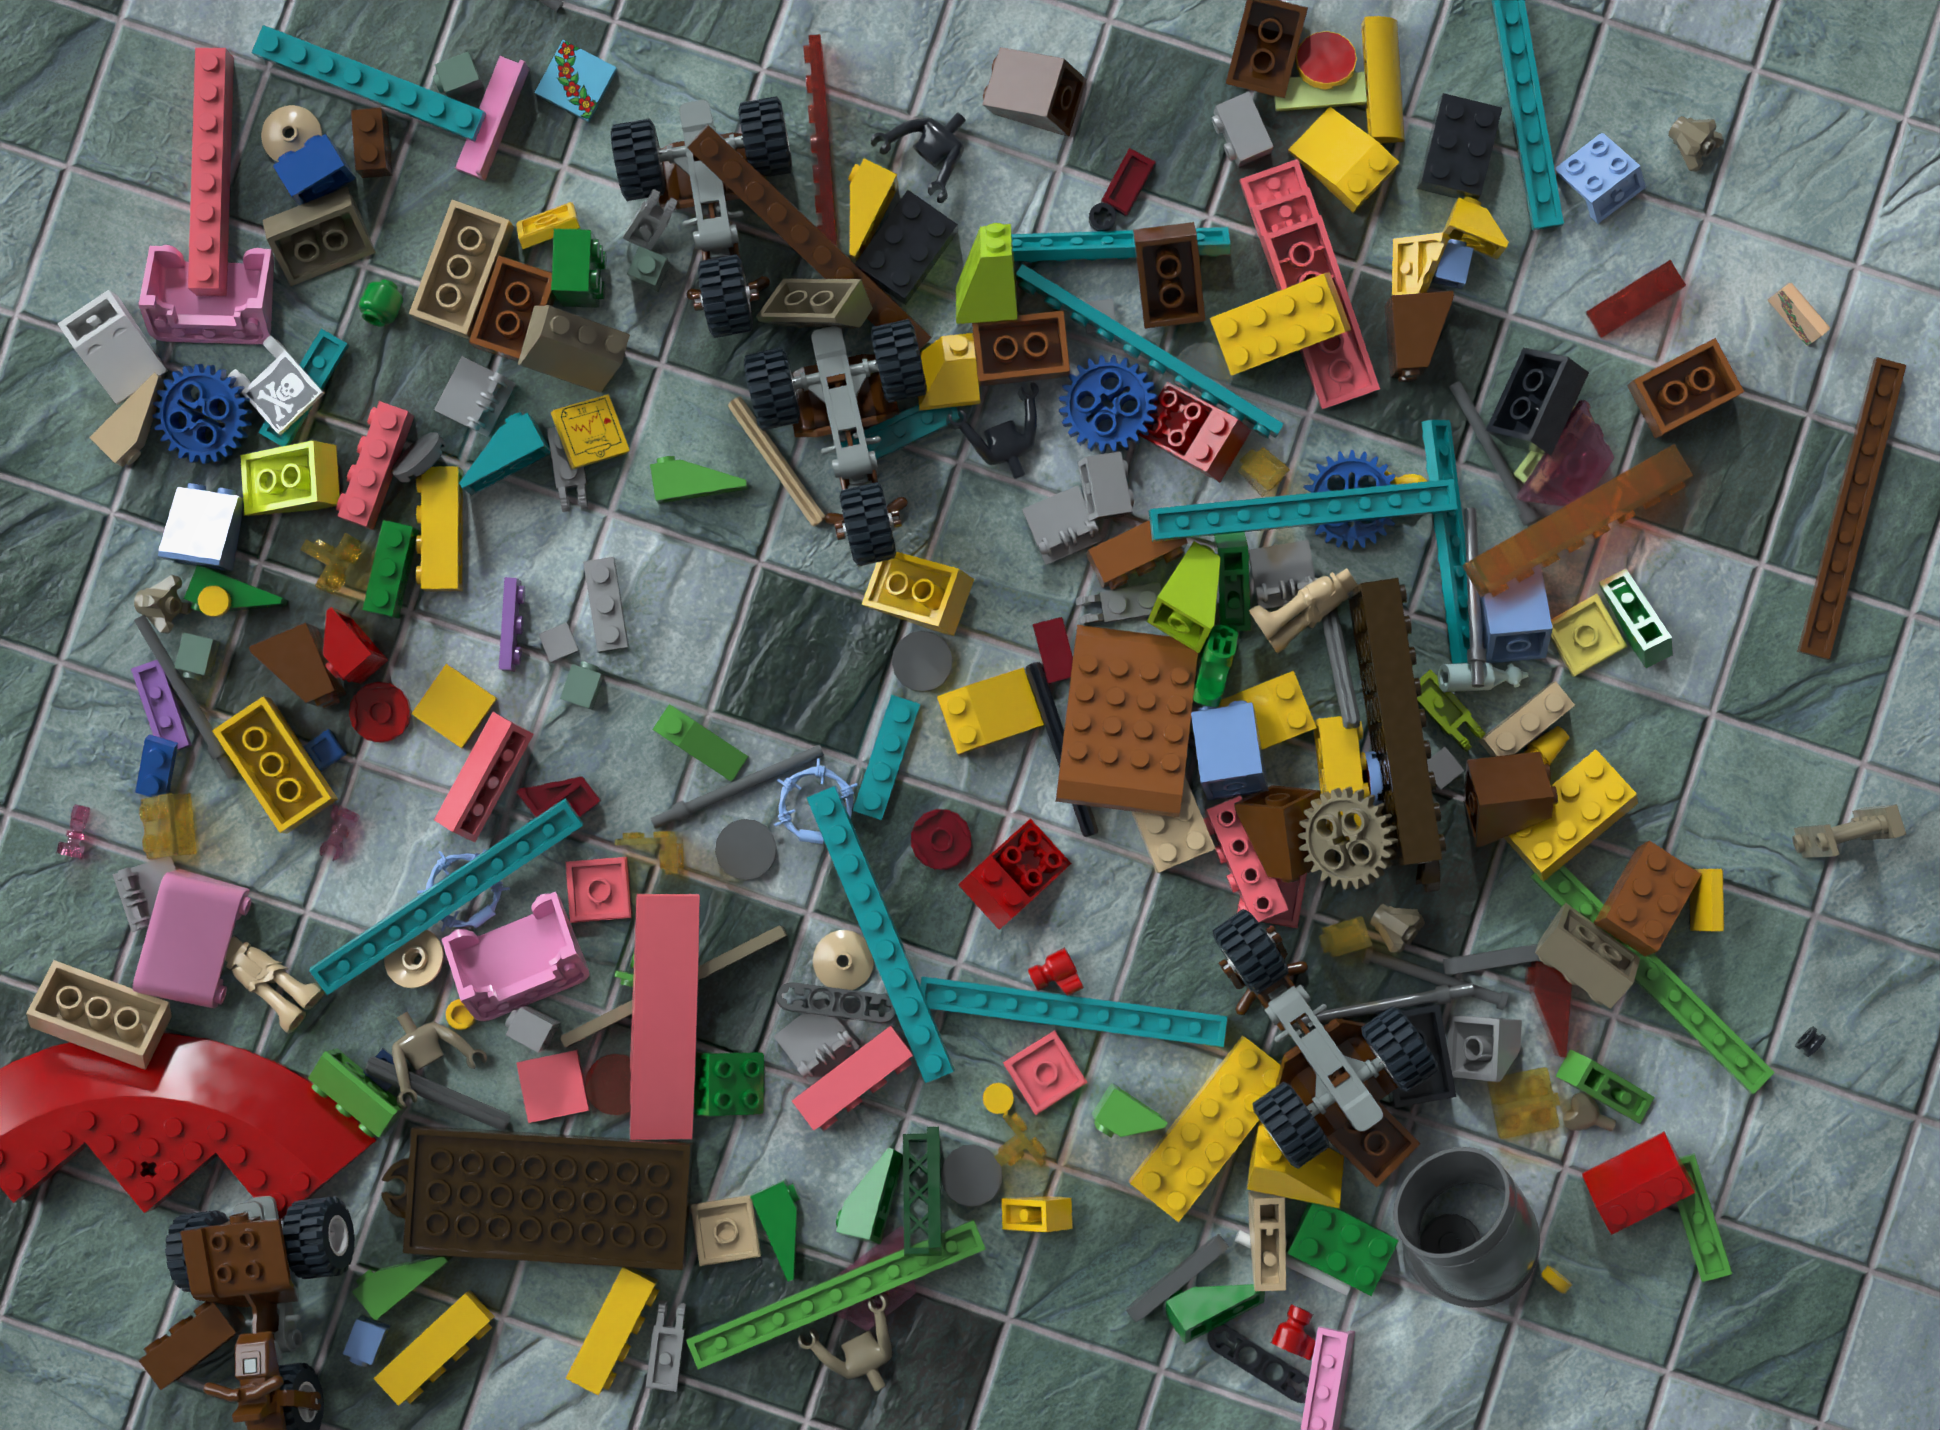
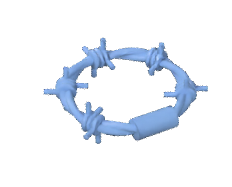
(785, 817)
(481, 916)

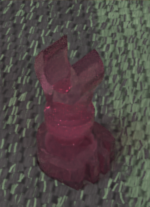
(344, 818)
(79, 819)

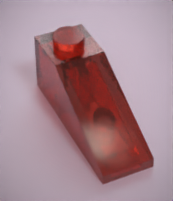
(1636, 299)
(1552, 1001)

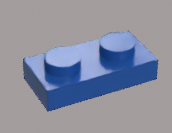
(156, 766)

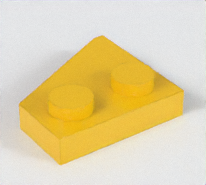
(1416, 262)

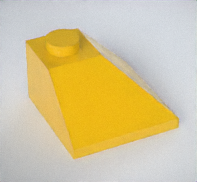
(1476, 227)
(950, 373)

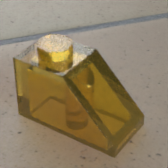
(1262, 470)
(1344, 936)

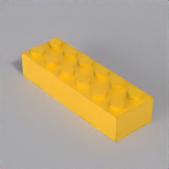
(1207, 1130)

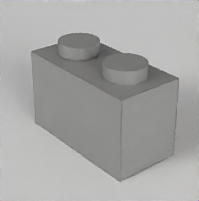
(1242, 130)
(1105, 486)
(531, 1028)

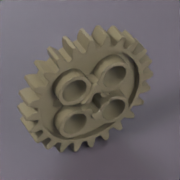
(1372, 833)

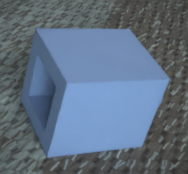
(1454, 265)
(366, 1341)

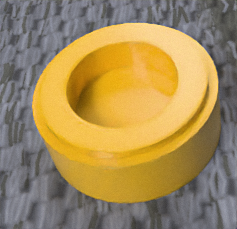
(214, 601)
(459, 1016)
(998, 1098)
(1556, 1279)

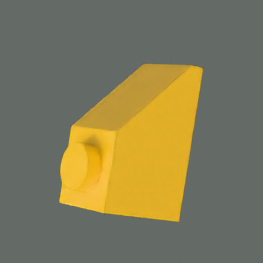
(1037, 1213)

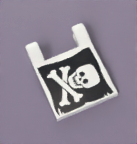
(281, 390)

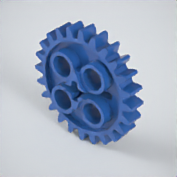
(212, 389)
(1125, 425)
(1343, 468)

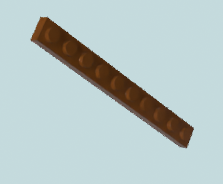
(793, 225)
(1851, 508)

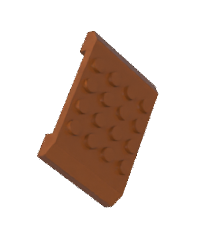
(1127, 721)

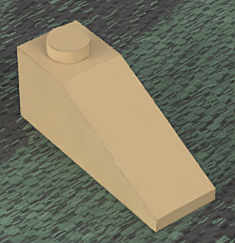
(128, 427)
(1267, 1241)

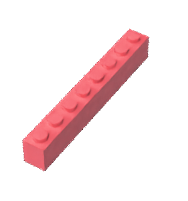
(210, 172)

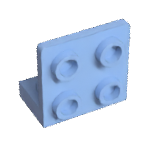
(1602, 176)

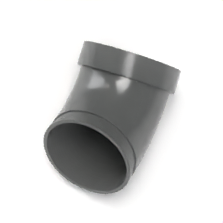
(1493, 1265)

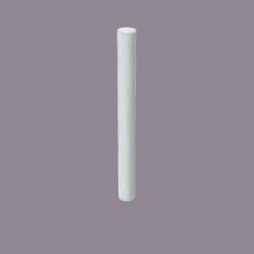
(1302, 1267)

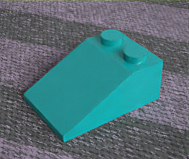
(508, 451)

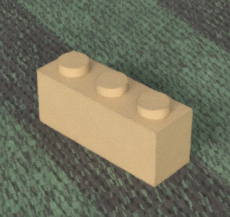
(1527, 721)

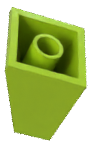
(988, 279)
(1189, 598)

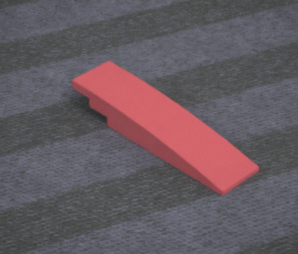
(1300, 250)
(664, 1016)

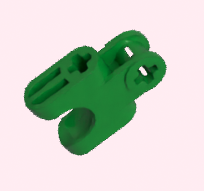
(1214, 667)

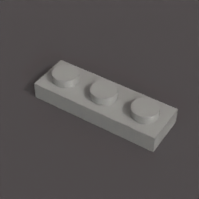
(606, 604)

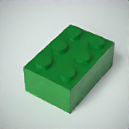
(577, 268)
(1342, 1246)

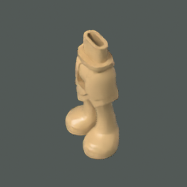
(1313, 601)
(257, 969)

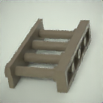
(1867, 824)

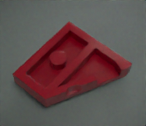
(545, 796)

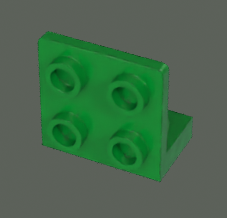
(729, 1084)

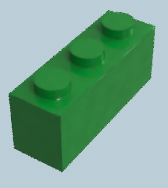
(390, 569)

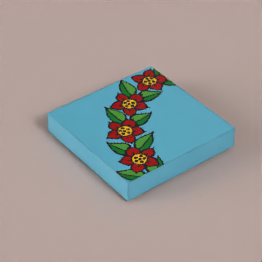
(576, 81)

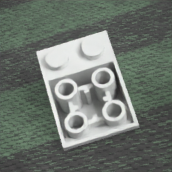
(112, 345)

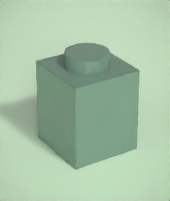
(457, 75)
(648, 268)
(196, 656)
(582, 685)

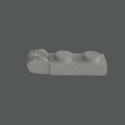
(649, 222)
(564, 475)
(1121, 603)
(666, 1350)

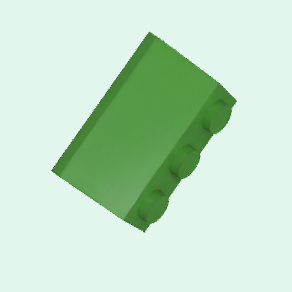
(355, 1093)
(1124, 1114)

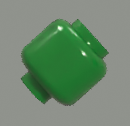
(380, 302)

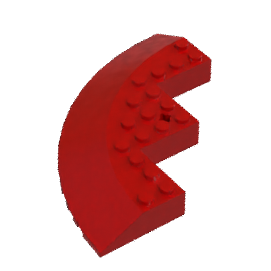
(179, 1113)

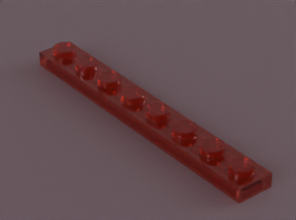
(820, 142)

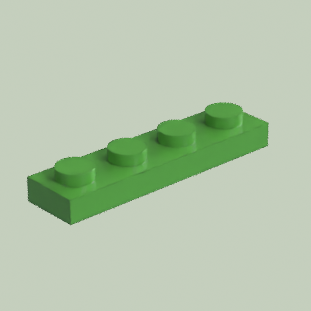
(1702, 1227)

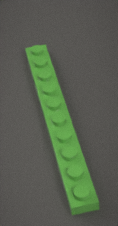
(1669, 991)
(831, 1296)

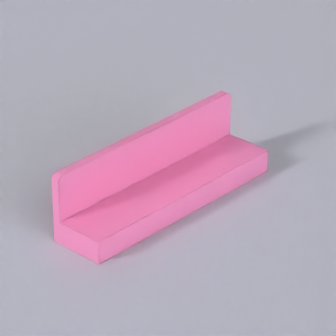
(498, 105)
(1327, 1379)

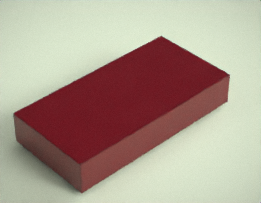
(1128, 182)
(1054, 649)

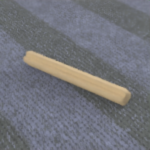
(776, 462)

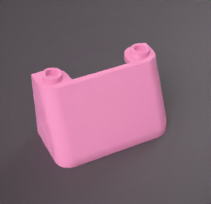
(179, 315)
(189, 938)
(516, 961)

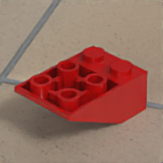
(1196, 432)
(1014, 874)

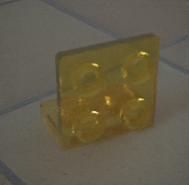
(670, 859)

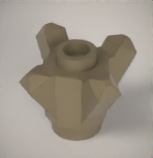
(1695, 140)
(162, 603)
(1397, 926)

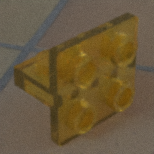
(336, 560)
(168, 826)
(1524, 1103)
(1012, 1150)

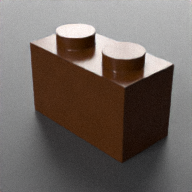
(371, 142)

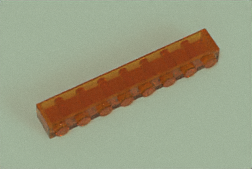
(1578, 520)

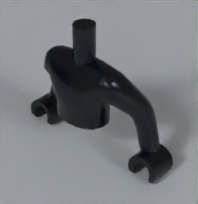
(934, 146)
(1004, 440)

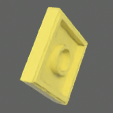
(1586, 635)

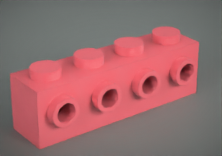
(373, 470)
(483, 777)
(1247, 876)
(852, 1078)

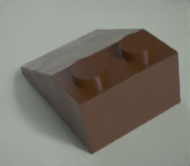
(1267, 46)

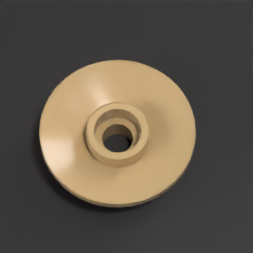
(286, 117)
(848, 944)
(401, 964)

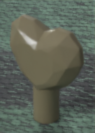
(1585, 1114)

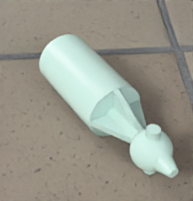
(1458, 677)

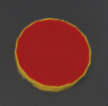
(1326, 60)

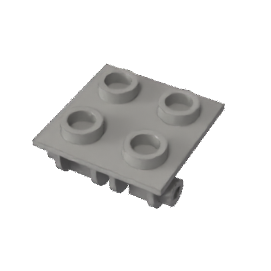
(475, 396)
(1061, 525)
(1281, 572)
(139, 889)
(816, 1043)

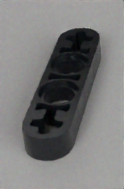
(1259, 1365)

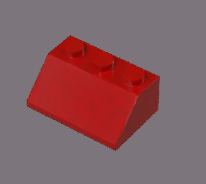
(349, 648)
(1638, 1183)

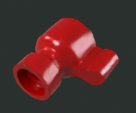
(1057, 968)
(1291, 1334)

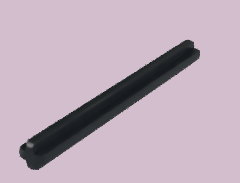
(1056, 732)

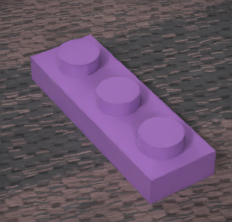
(511, 624)
(160, 703)

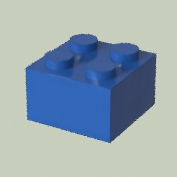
(313, 170)

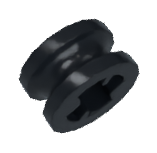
(1095, 210)
(1810, 1041)

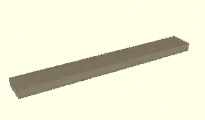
(703, 971)

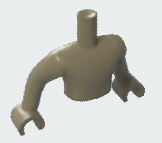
(421, 1048)
(862, 1353)

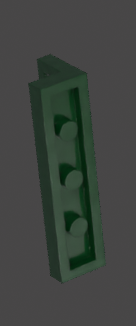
(933, 1186)

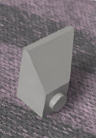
(1482, 1046)

